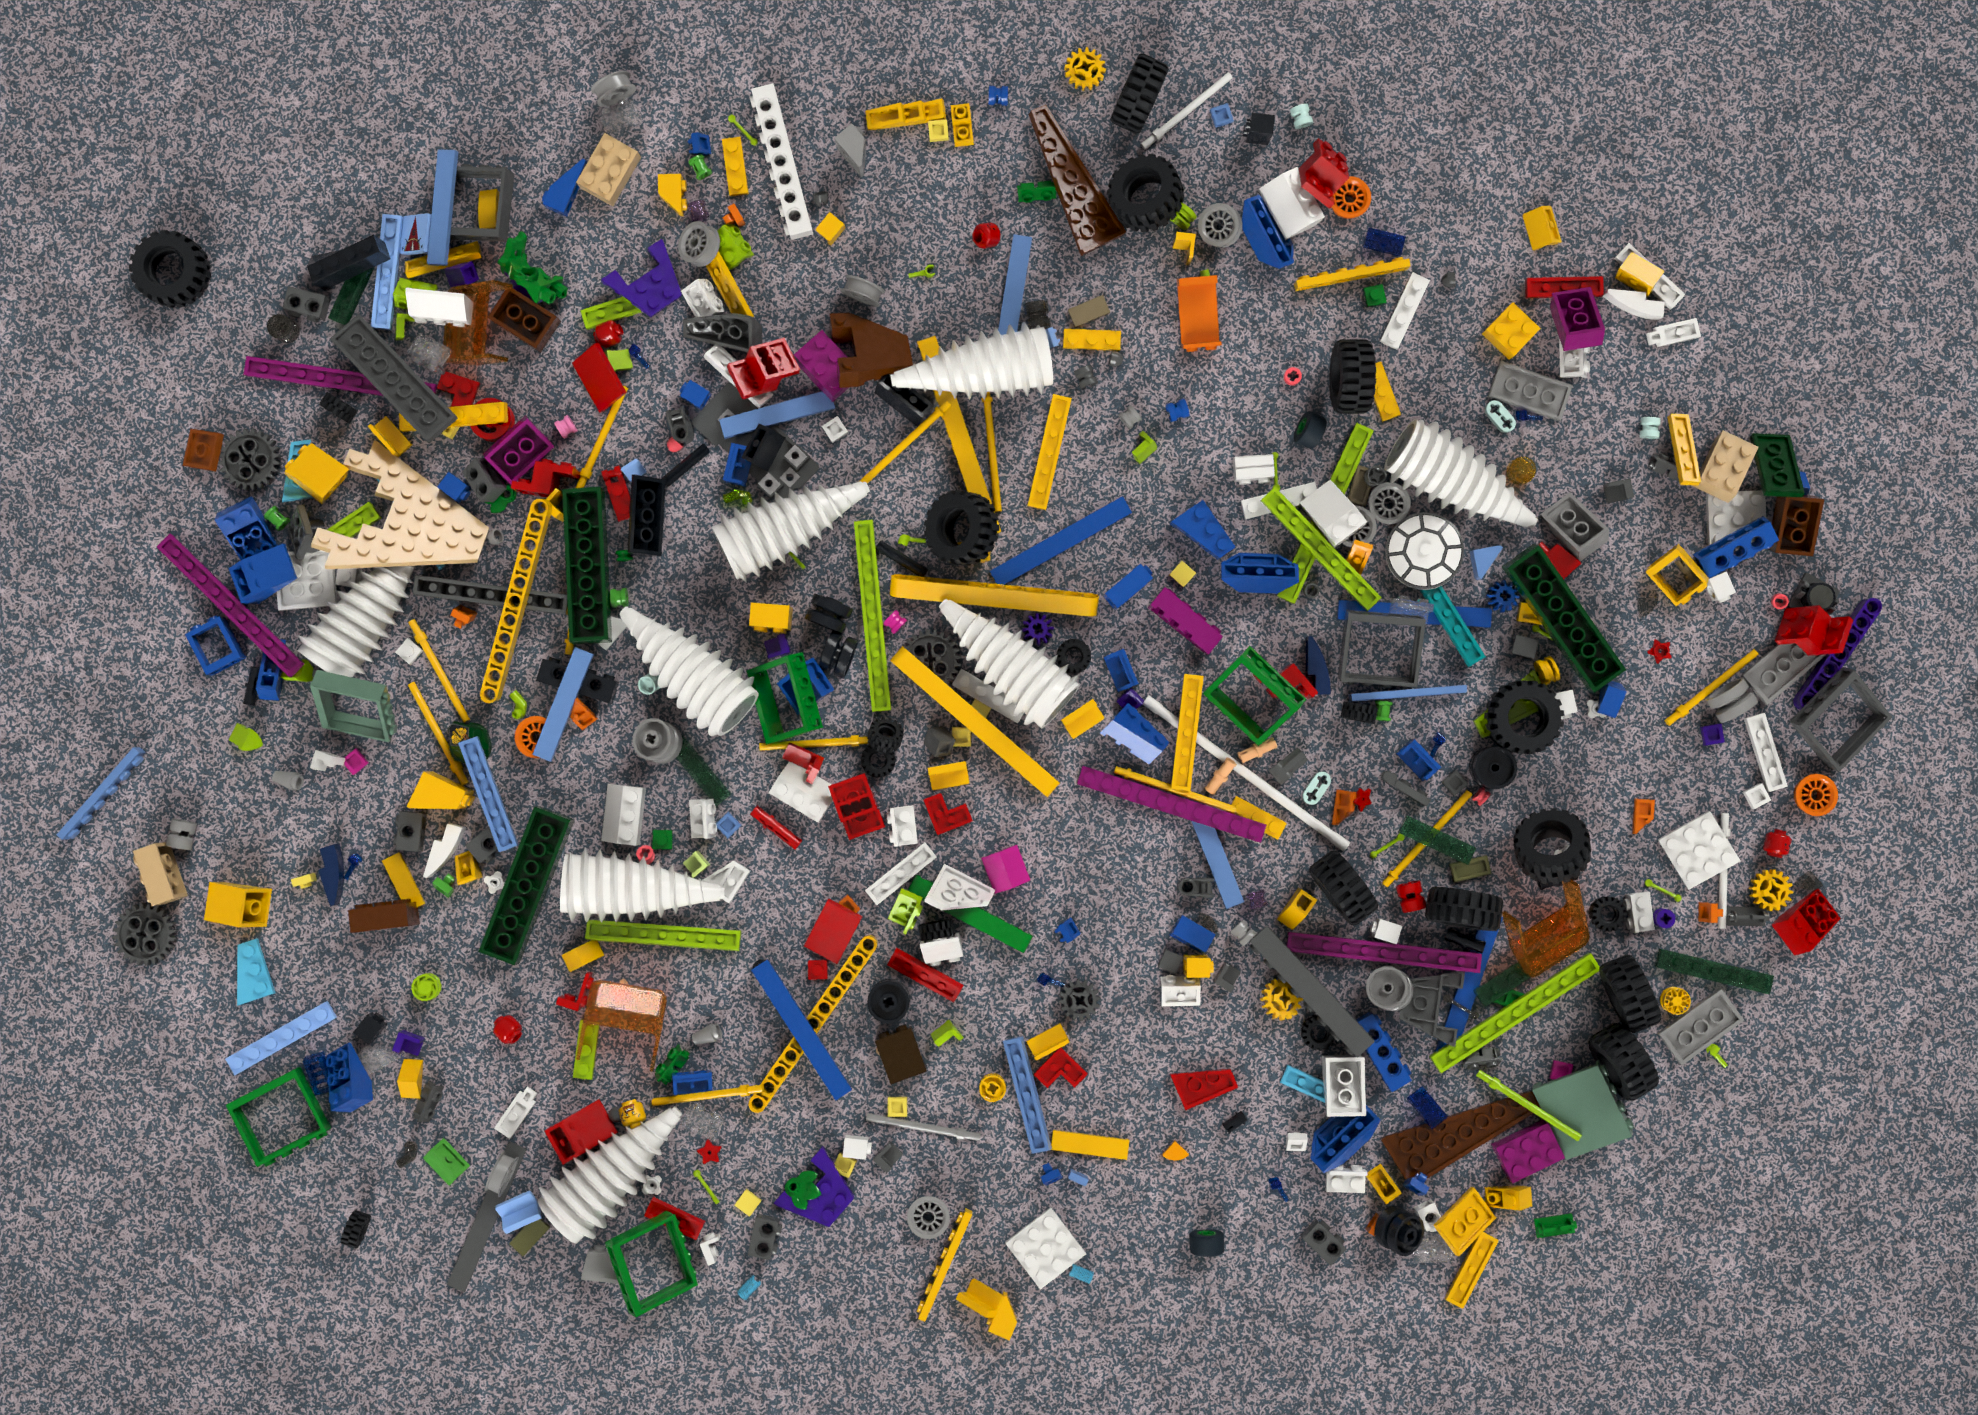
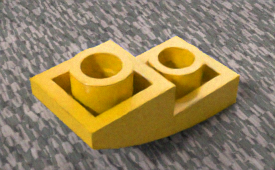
(962, 125)
(488, 208)

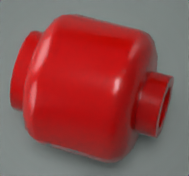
(986, 235)
(608, 333)
(1777, 843)
(507, 1029)

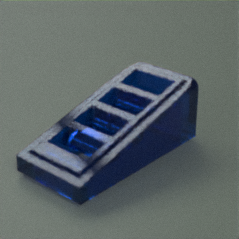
(307, 1061)

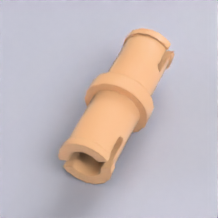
(1257, 751)
(1220, 776)

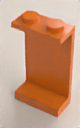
(1198, 313)

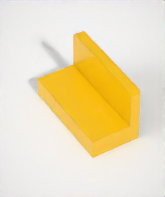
(1541, 227)
(1185, 242)
(1639, 274)
(390, 436)
(555, 498)
(1082, 719)
(948, 775)
(1048, 1041)
(981, 1299)

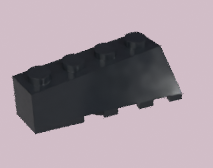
(338, 266)

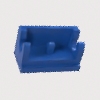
(737, 468)
(1121, 670)
(1418, 760)
(1192, 934)
(692, 1082)

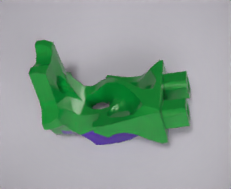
(536, 285)

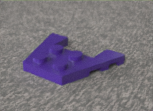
(652, 290)
(834, 1193)

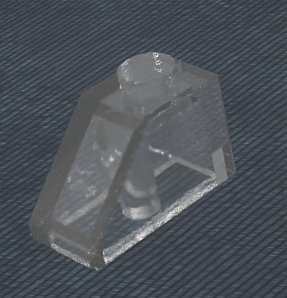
(377, 1057)

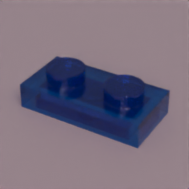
(1384, 242)
(1427, 1107)

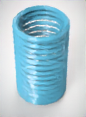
(1073, 1273)
(743, 1294)

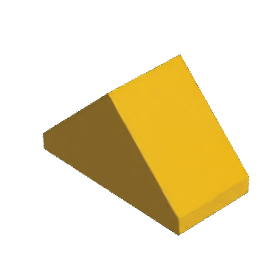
(466, 868)
(582, 955)
(410, 1078)
(1383, 1184)

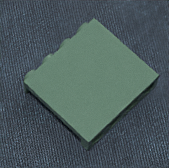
(1586, 1105)

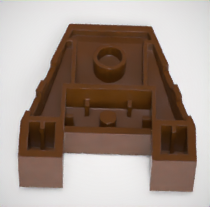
(874, 347)

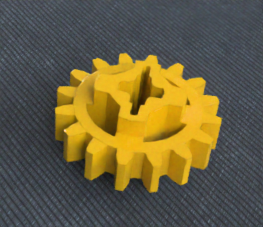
(1092, 65)
(1777, 896)
(1283, 991)

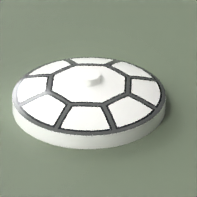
(1424, 551)

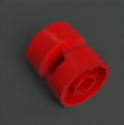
(1412, 903)

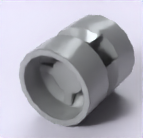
(179, 840)

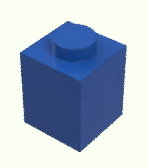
(695, 394)
(454, 487)

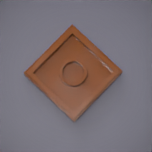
(203, 450)

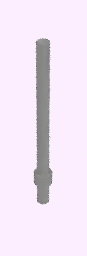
(960, 1133)

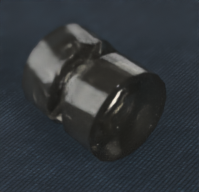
(1036, 313)
(287, 331)

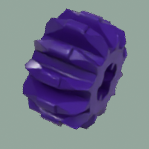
(1030, 630)

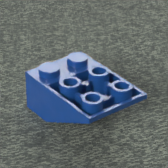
(245, 528)
(262, 574)
(347, 1080)

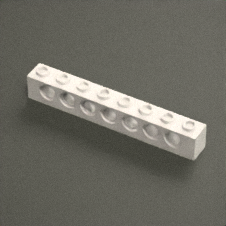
(767, 96)

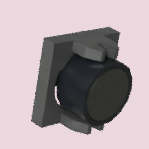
(302, 531)
(1814, 592)

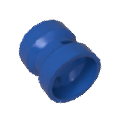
(1002, 97)
(1177, 410)

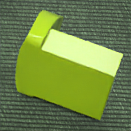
(400, 320)
(619, 359)
(1145, 449)
(304, 674)
(245, 738)
(945, 1032)

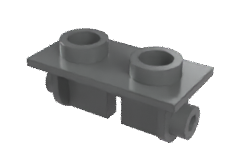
(1662, 463)
(1746, 916)
(1489, 1058)
(426, 1110)

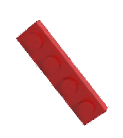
(1545, 286)
(925, 975)

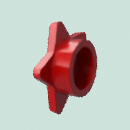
(1665, 651)
(1361, 794)
(709, 1147)

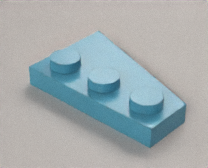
(252, 973)

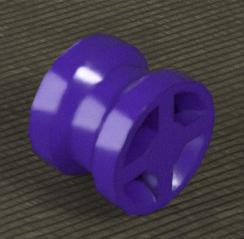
(1659, 918)

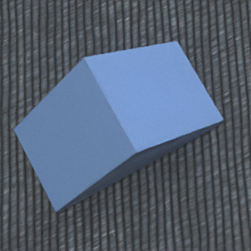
(1482, 560)

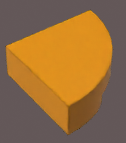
(1175, 1152)

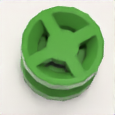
(619, 597)

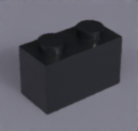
(1259, 128)
(763, 447)

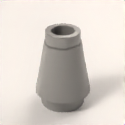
(290, 780)
(708, 1034)

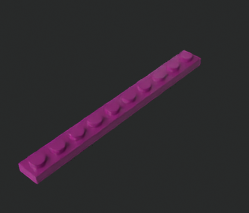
(312, 375)
(230, 605)
(1171, 804)
(1384, 952)

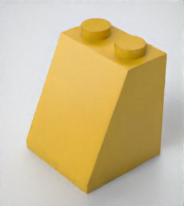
(316, 472)
(440, 793)
(237, 904)

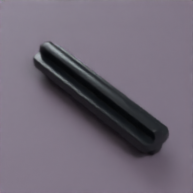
(686, 464)
(901, 559)

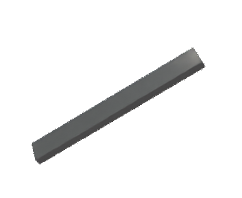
(482, 1228)

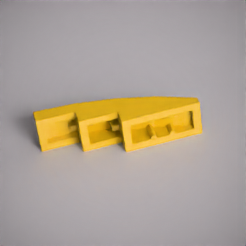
(905, 114)

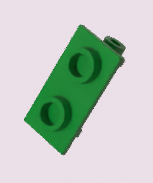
(1045, 191)
(674, 1057)
(1555, 1225)

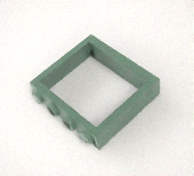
(327, 682)

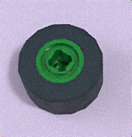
(1310, 430)
(1206, 1242)

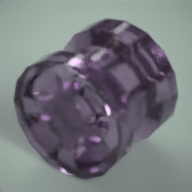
(698, 210)
(1257, 899)

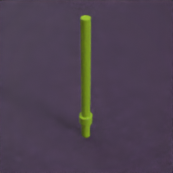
(1494, 1083)

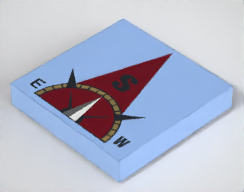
(415, 234)

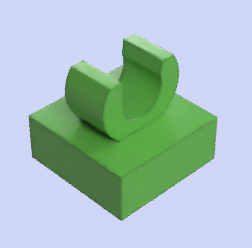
(444, 885)

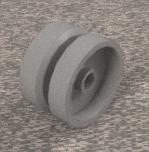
(1732, 700)
(657, 741)
(1389, 977)

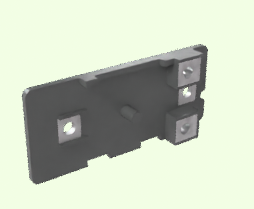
(730, 403)

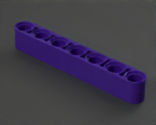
(1856, 634)

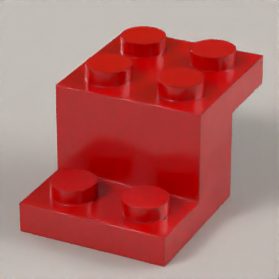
(1324, 172)
(763, 368)
(545, 478)
(1814, 630)
(1295, 678)
(856, 806)

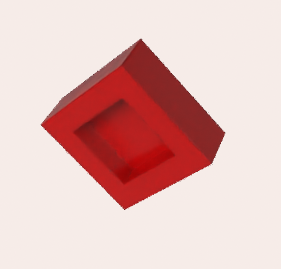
(817, 969)

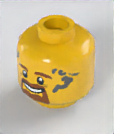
(632, 1113)

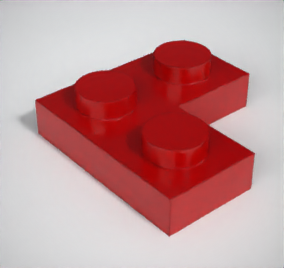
(462, 388)
(945, 819)
(1060, 1064)

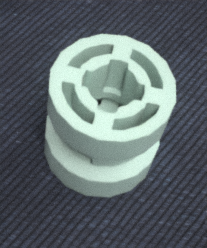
(1301, 116)
(1650, 427)
(648, 684)

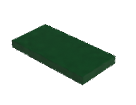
(1777, 465)

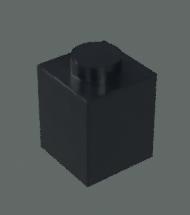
(370, 1027)

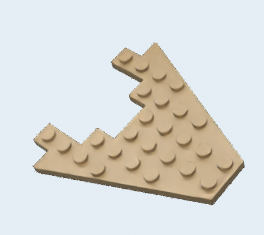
(420, 526)

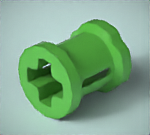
(700, 167)
(276, 518)
(1383, 710)

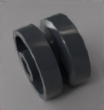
(829, 612)
(838, 654)
(1481, 767)
(881, 1009)
(1399, 1230)

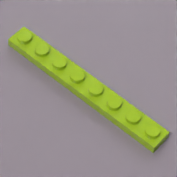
(1321, 549)
(663, 935)

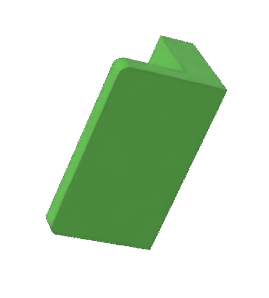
(446, 1161)

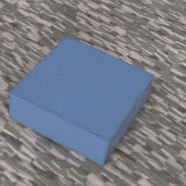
(1221, 115)
(728, 825)
(1078, 1177)

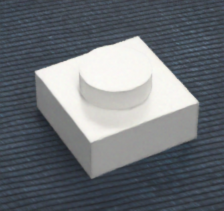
(835, 429)
(409, 651)
(1756, 796)
(1296, 1141)

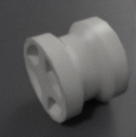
(1130, 417)

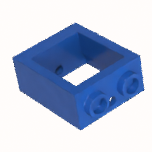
(1128, 586)
(237, 653)
(820, 686)

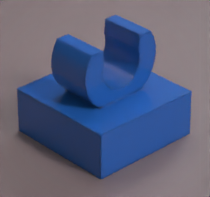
(700, 144)
(1068, 930)
(1050, 1174)
(1416, 1184)

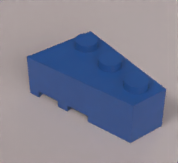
(1204, 529)
(1136, 733)

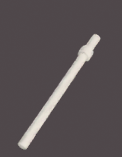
(1159, 133)
(1723, 875)

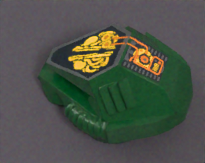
(460, 732)

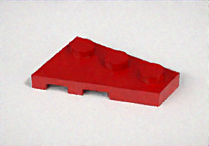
(1202, 1086)

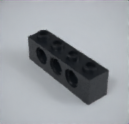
(608, 687)

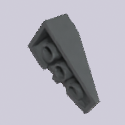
(725, 330)

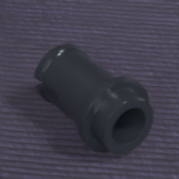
(1235, 1121)

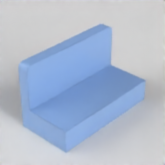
(518, 1211)

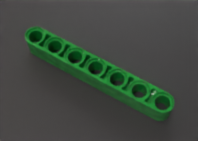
(979, 919)

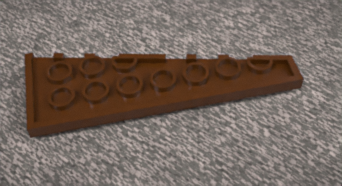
(1084, 205)
(1431, 1150)

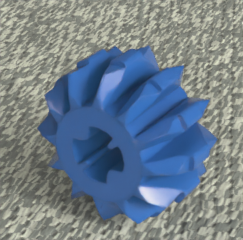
(1506, 589)

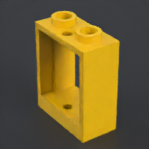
(1685, 596)

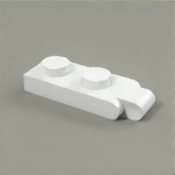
(1674, 333)
(516, 1112)

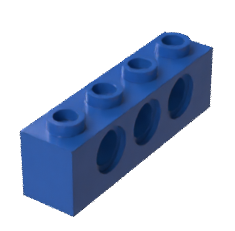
(1742, 537)
(1400, 1075)

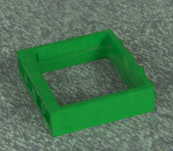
(1269, 678)
(803, 692)
(247, 1133)
(621, 1271)

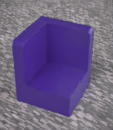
(461, 274)
(777, 646)
(408, 1042)

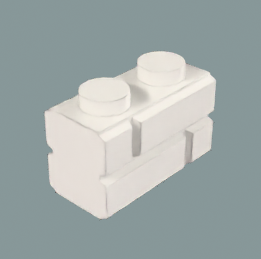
(1253, 468)

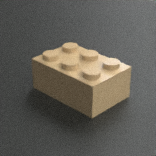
(608, 169)
(1726, 466)
(159, 874)

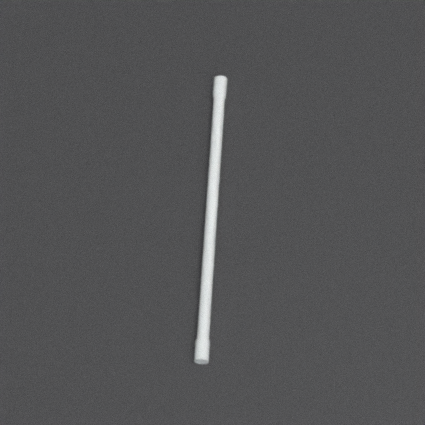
(1332, 836)

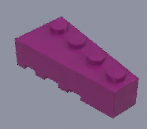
(1185, 620)

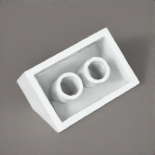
(1291, 204)
(439, 307)
(805, 797)
(623, 814)

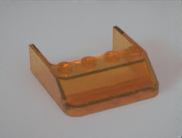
(469, 341)
(1552, 937)
(625, 1008)

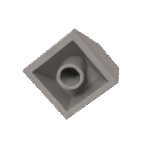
(853, 147)
(599, 1266)

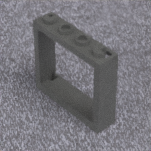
(504, 204)
(1384, 618)
(1823, 700)

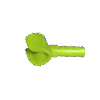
(923, 272)
(904, 540)
(1714, 1049)

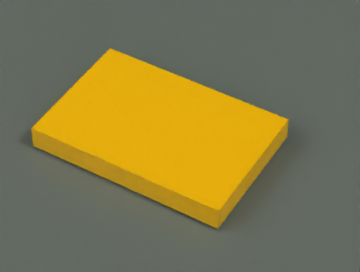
(1464, 1221)

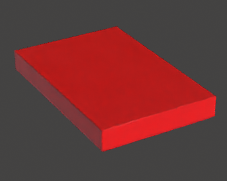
(599, 377)
(833, 931)

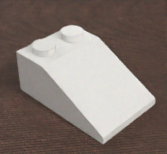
(1333, 513)
(942, 949)
(1344, 1085)

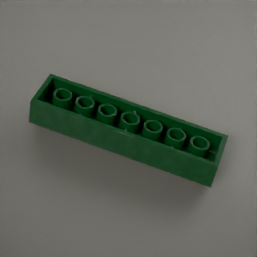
(587, 565)
(1563, 618)
(526, 885)

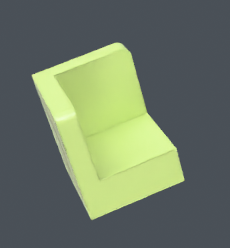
(696, 864)

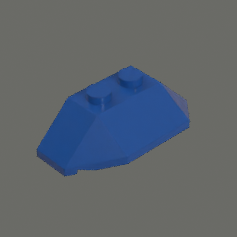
(1265, 234)
(1259, 573)
(1341, 1138)

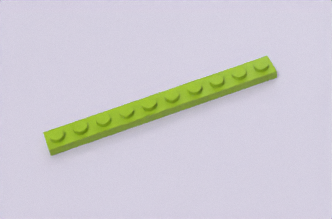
(1341, 478)
(872, 615)
(1515, 1012)

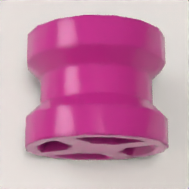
(895, 622)

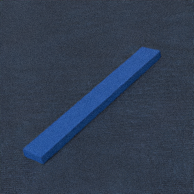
(1061, 541)
(1471, 615)
(1457, 1017)
(801, 1029)

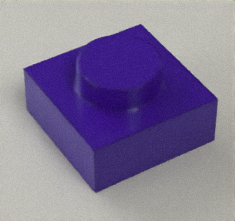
(1130, 697)
(1712, 734)

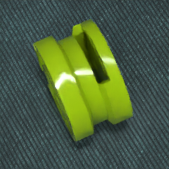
(1184, 217)
(426, 987)

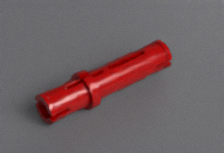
(778, 829)

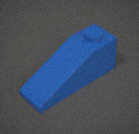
(564, 190)
(269, 679)

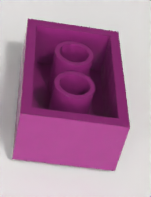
(1577, 319)
(819, 363)
(518, 450)
(1527, 1151)

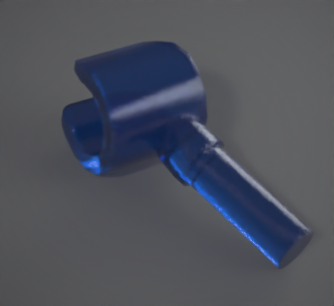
(634, 351)
(1522, 415)
(1439, 739)
(354, 860)
(1044, 979)
(1276, 1184)

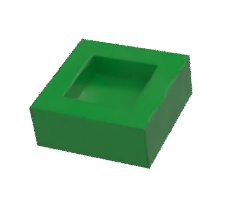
(1374, 295)
(662, 839)

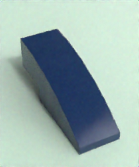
(1317, 667)
(333, 873)

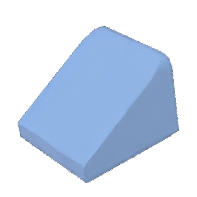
(633, 468)

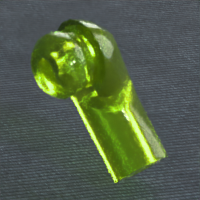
(738, 494)

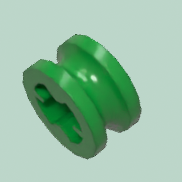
(623, 555)

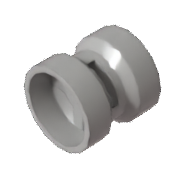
(1243, 932)

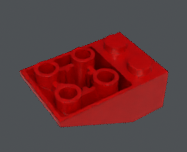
(1806, 923)
(580, 1131)

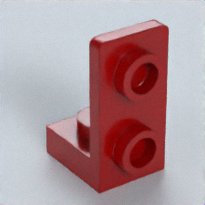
(805, 759)
(568, 1000)

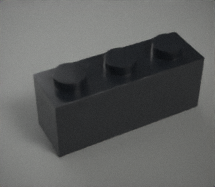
(904, 400)

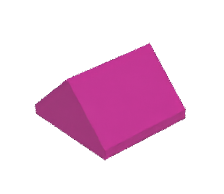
(1006, 869)

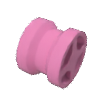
(565, 426)

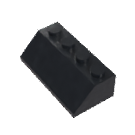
(646, 516)

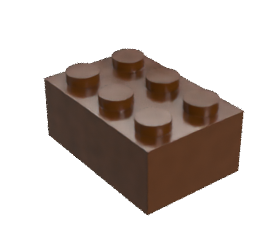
(524, 319)
(1796, 524)
(383, 915)

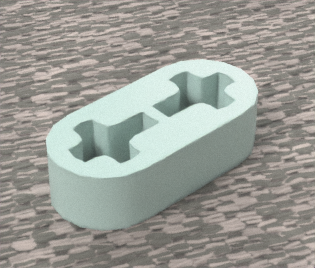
(1496, 420)
(1312, 785)

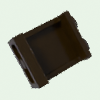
(900, 1054)

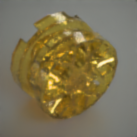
(1521, 471)

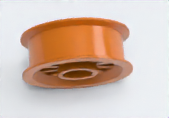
(1365, 194)
(520, 732)
(1831, 794)

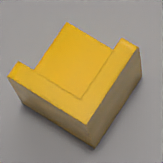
(830, 228)

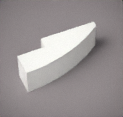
(1635, 303)
(444, 849)

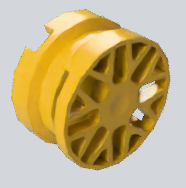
(1547, 670)
(1675, 1000)
(992, 1087)

